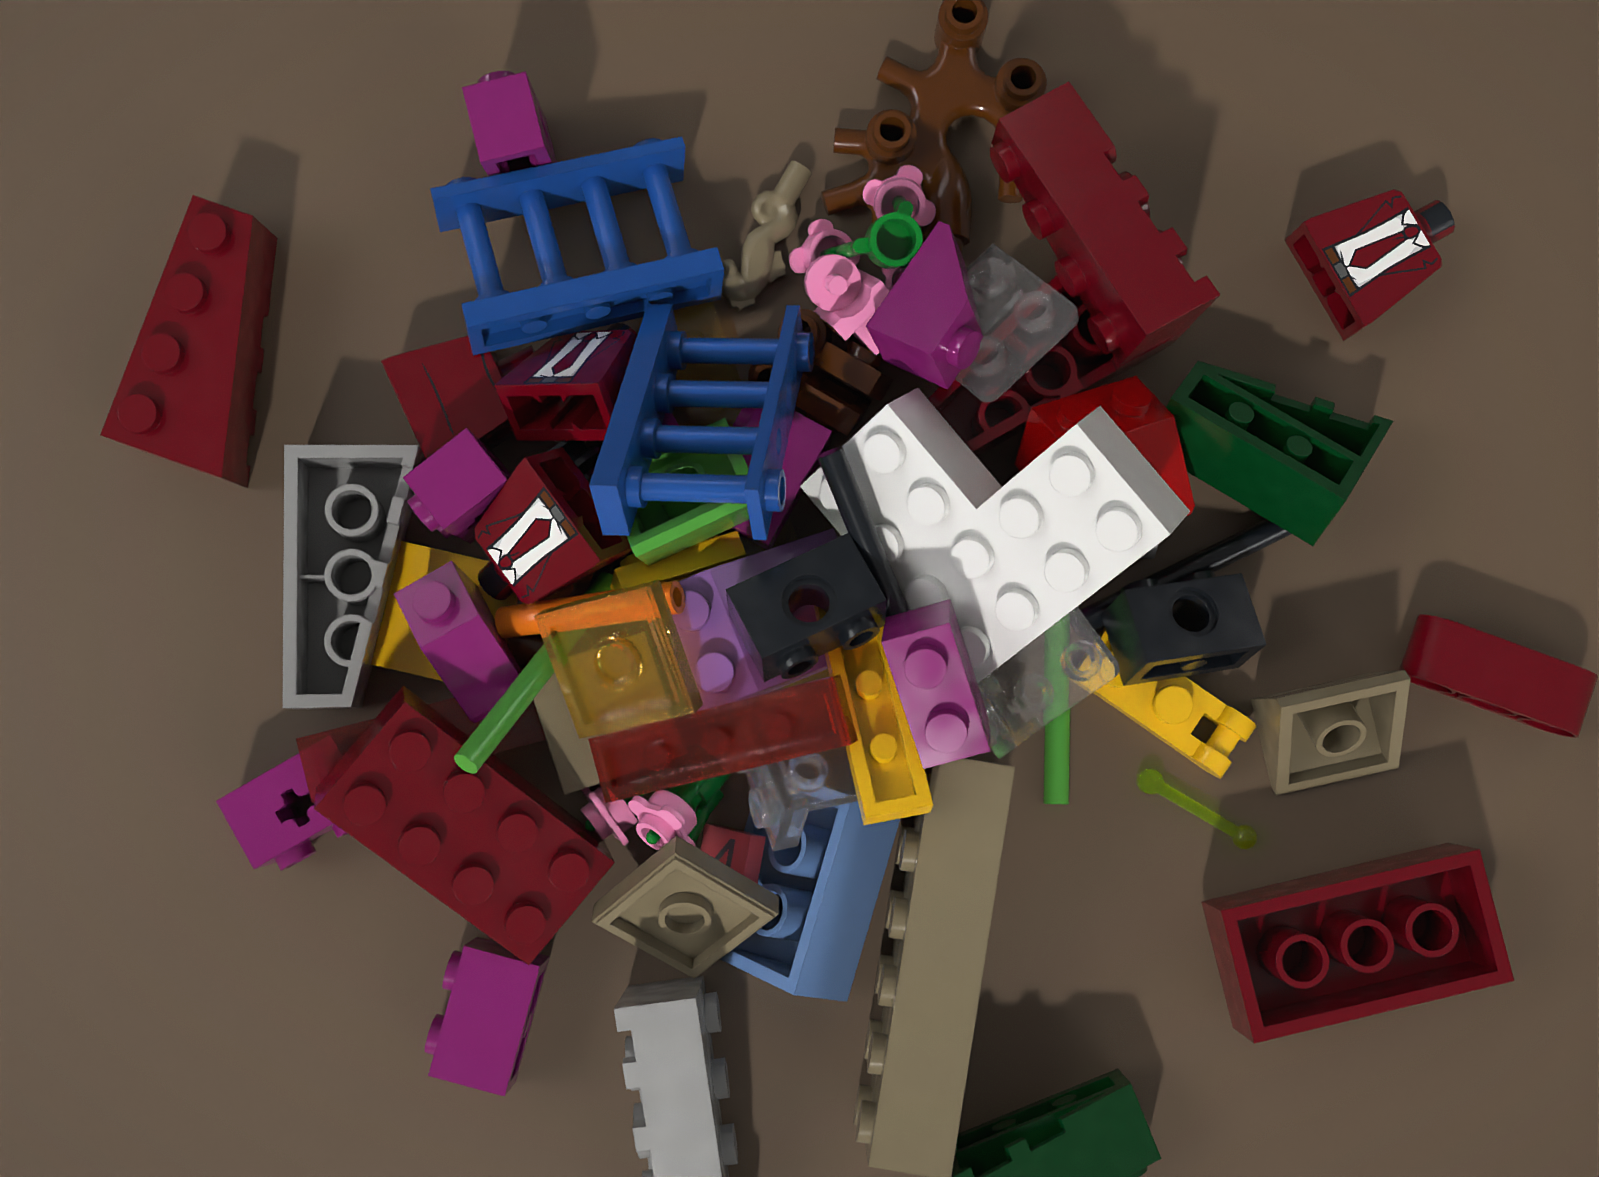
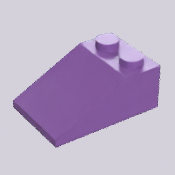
(711, 640)

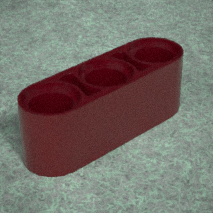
(1498, 675)

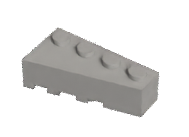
(340, 555)
(677, 1078)

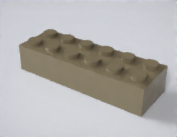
(934, 970)

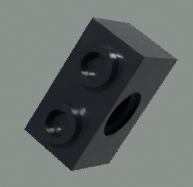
(825, 577)
(1155, 648)

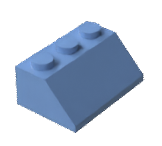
(824, 903)

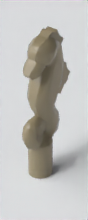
(759, 260)

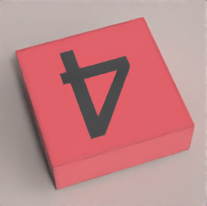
(735, 849)

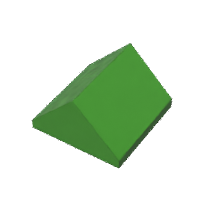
(674, 526)

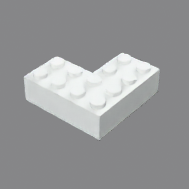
(1006, 553)

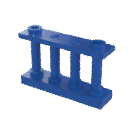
(592, 301)
(650, 390)

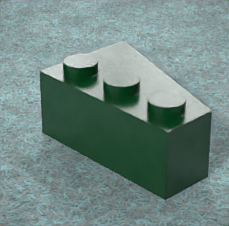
(1272, 451)
(1074, 1133)

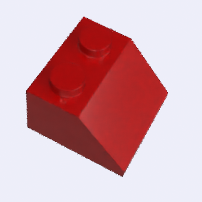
(1133, 410)

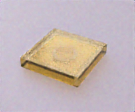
(619, 659)

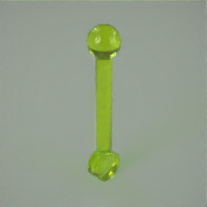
(1152, 782)

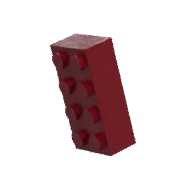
(470, 840)
(1357, 941)

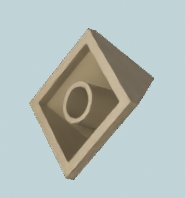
(1333, 730)

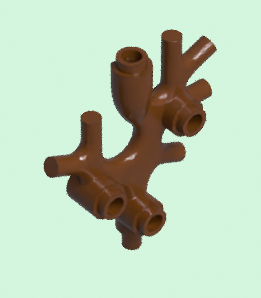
(938, 97)

